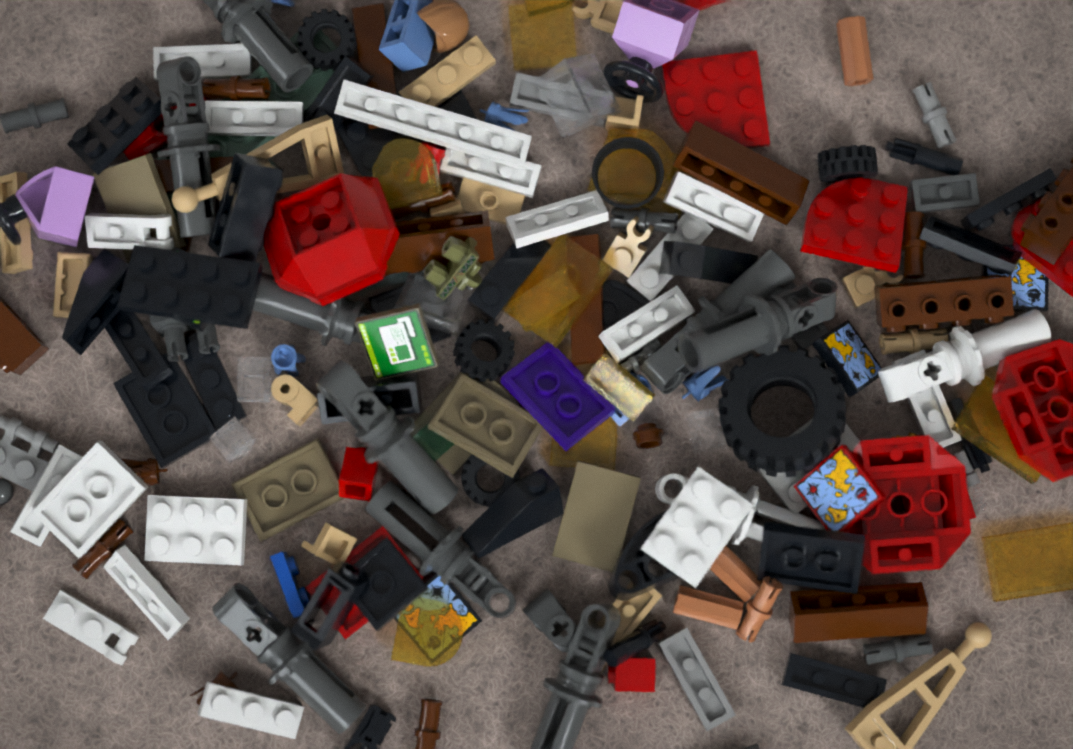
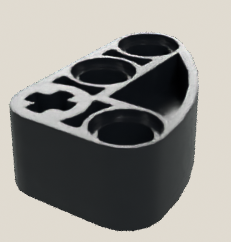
(634, 565)

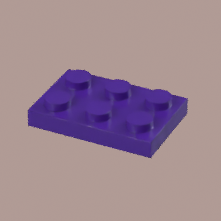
(557, 395)

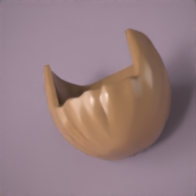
(448, 22)

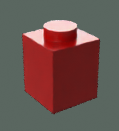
(357, 476)
(633, 675)

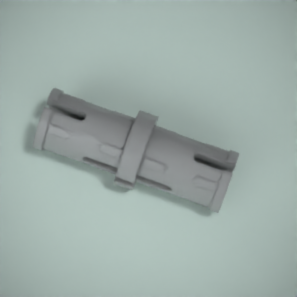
(934, 115)

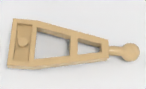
(320, 153)
(870, 729)

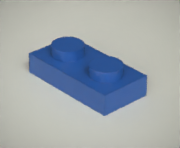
(286, 570)

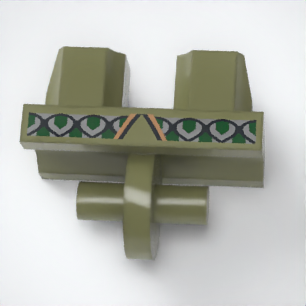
(459, 271)

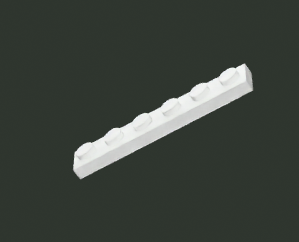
(432, 124)

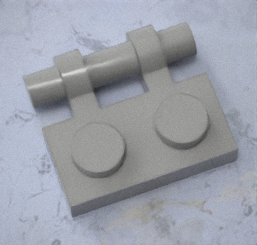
(17, 464)

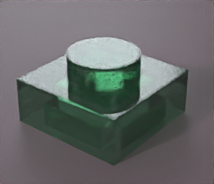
(433, 443)

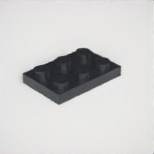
(116, 125)
(167, 415)
(811, 557)

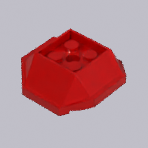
(331, 238)
(1025, 393)
(937, 498)

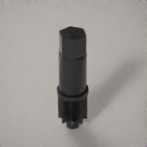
(924, 156)
(977, 457)
(639, 640)

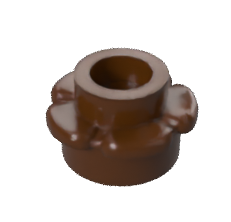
(648, 436)

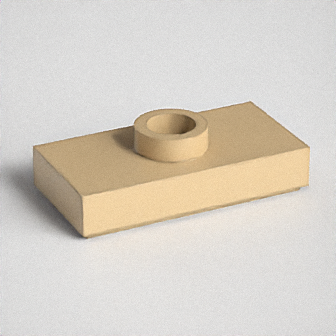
(498, 201)
(68, 277)

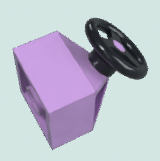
(649, 36)
(51, 203)

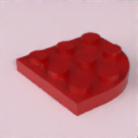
(720, 94)
(857, 223)

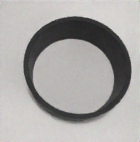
(630, 143)

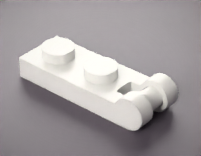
(127, 230)
(90, 626)

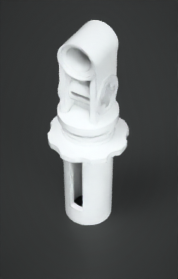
(965, 355)
(760, 508)

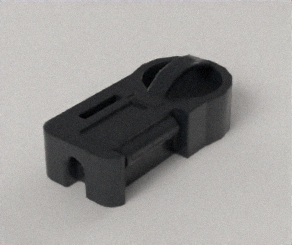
(372, 728)

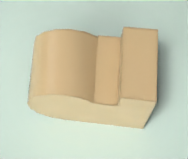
(292, 393)

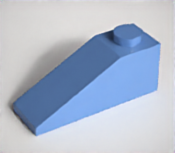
(406, 36)

